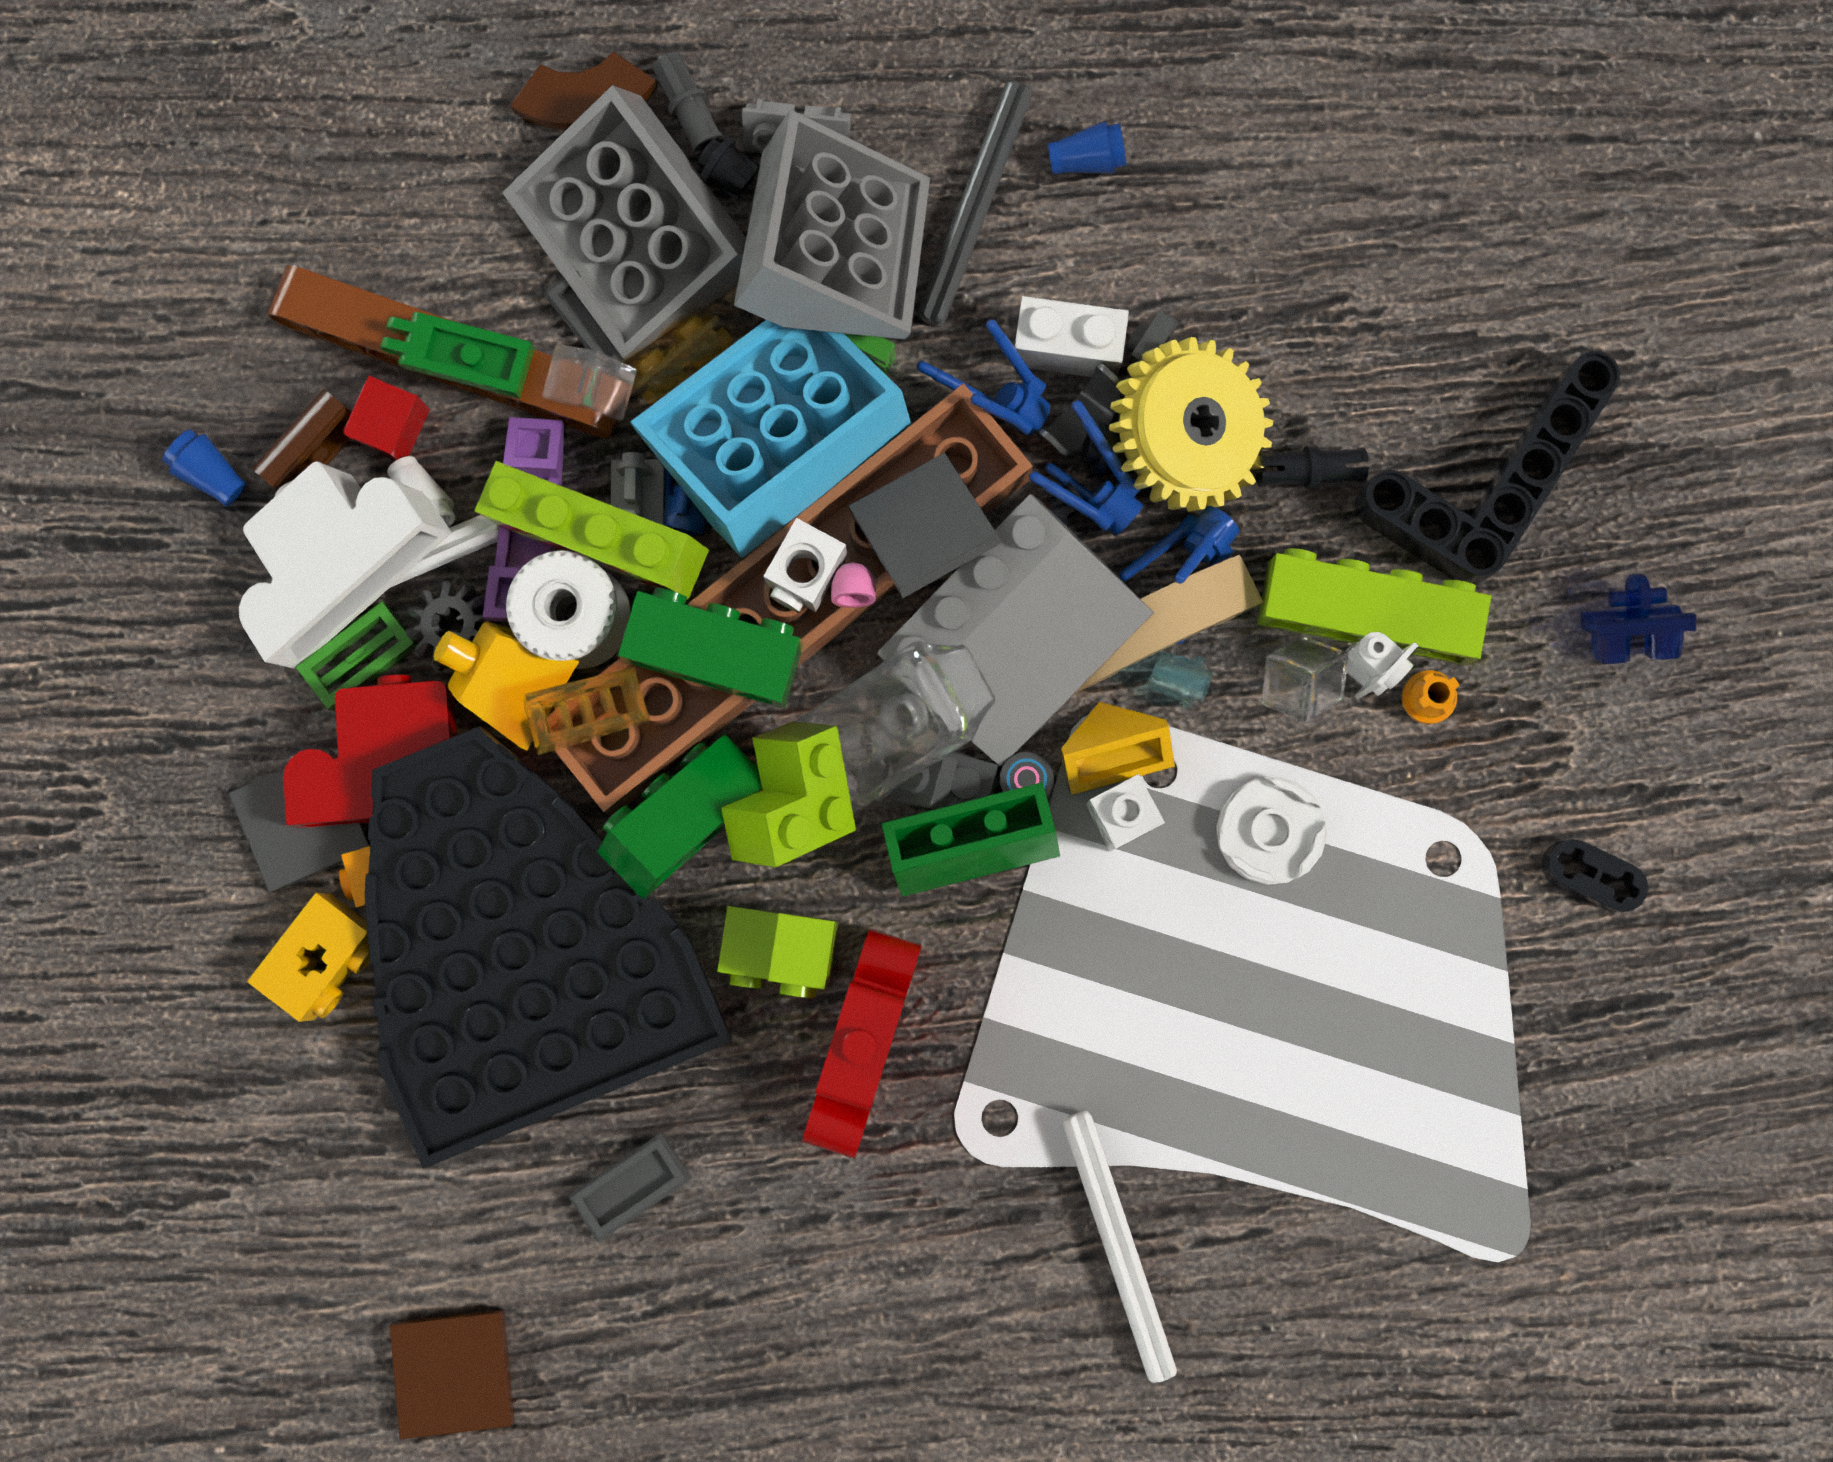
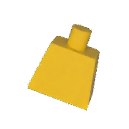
(496, 675)

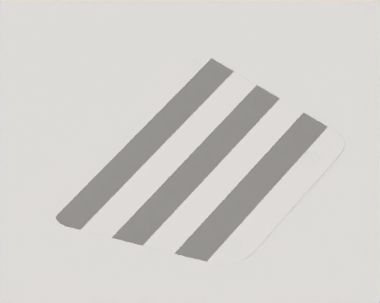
(1261, 1033)

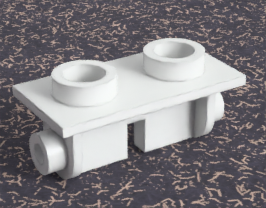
(1378, 663)

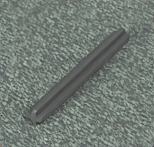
(974, 203)

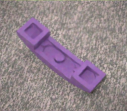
(537, 450)

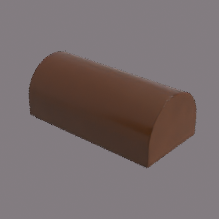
(311, 438)

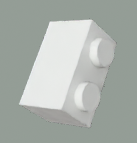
(1070, 336)

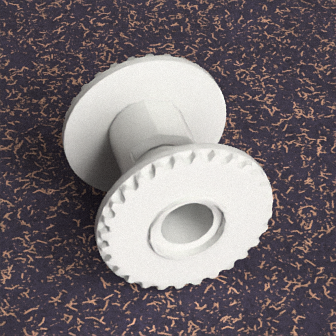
(544, 592)

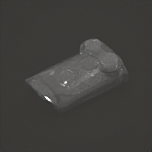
(905, 717)

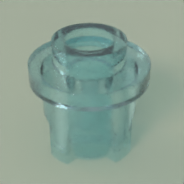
(1181, 678)

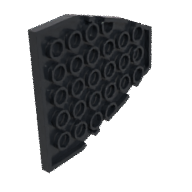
(512, 952)

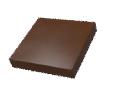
(452, 1374)

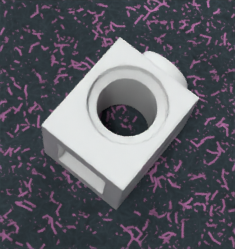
(799, 543)
(1124, 812)

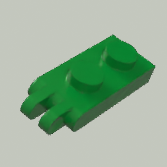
(461, 353)

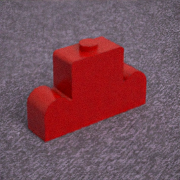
(372, 730)
(861, 1043)

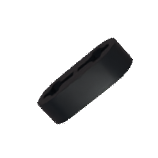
(1600, 864)

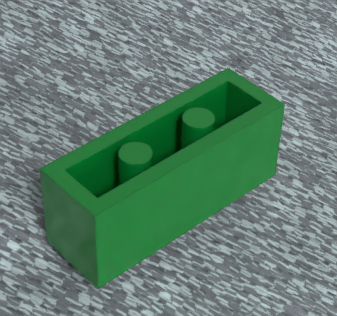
(711, 647)
(677, 815)
(971, 839)

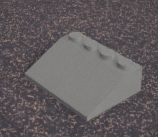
(631, 221)
(832, 235)
(1034, 619)

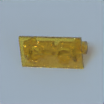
(694, 345)

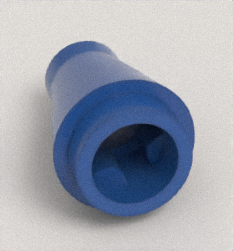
(1089, 151)
(202, 466)

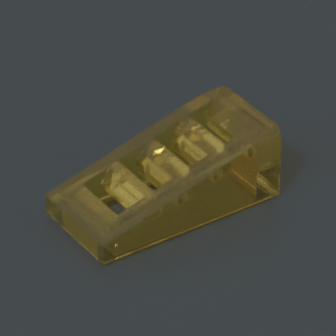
(557, 696)

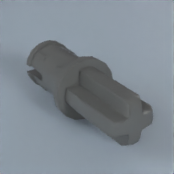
(686, 101)

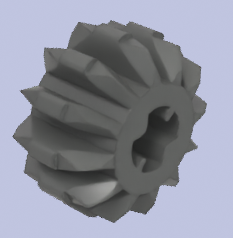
(448, 607)

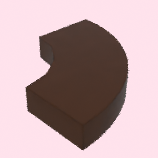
(560, 98)

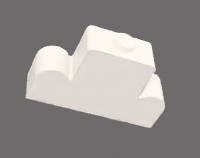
(330, 556)

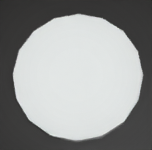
(1271, 830)

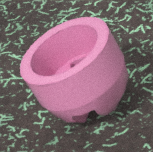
(853, 586)

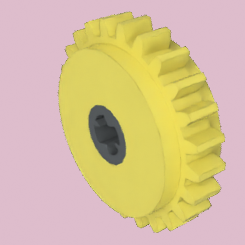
(1184, 387)

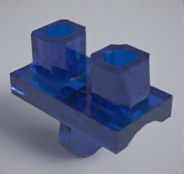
(1660, 624)

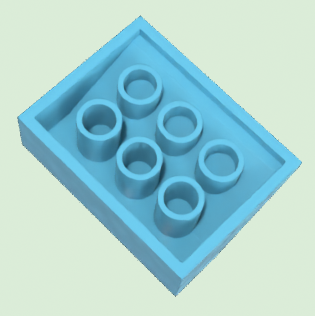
(772, 427)

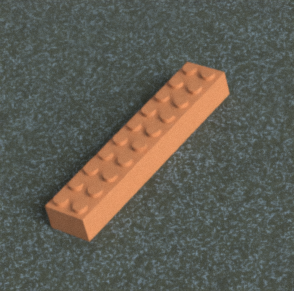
(686, 713)

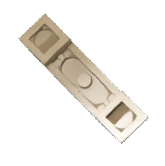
(1185, 610)

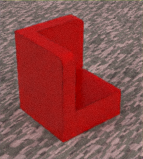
(386, 418)

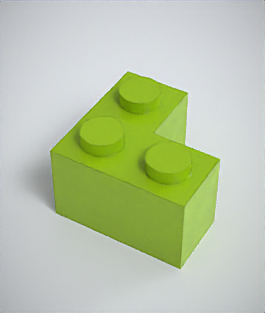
(801, 797)
(778, 949)

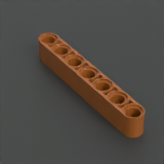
(359, 322)

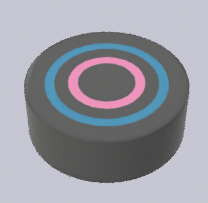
(1025, 770)

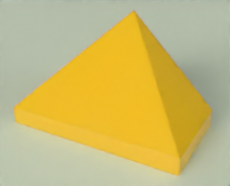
(1115, 747)

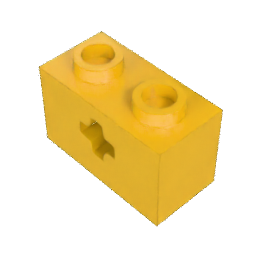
(288, 972)

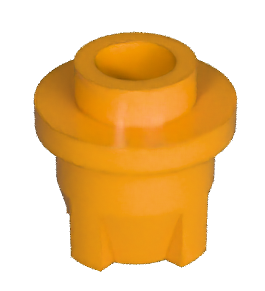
(1420, 706)

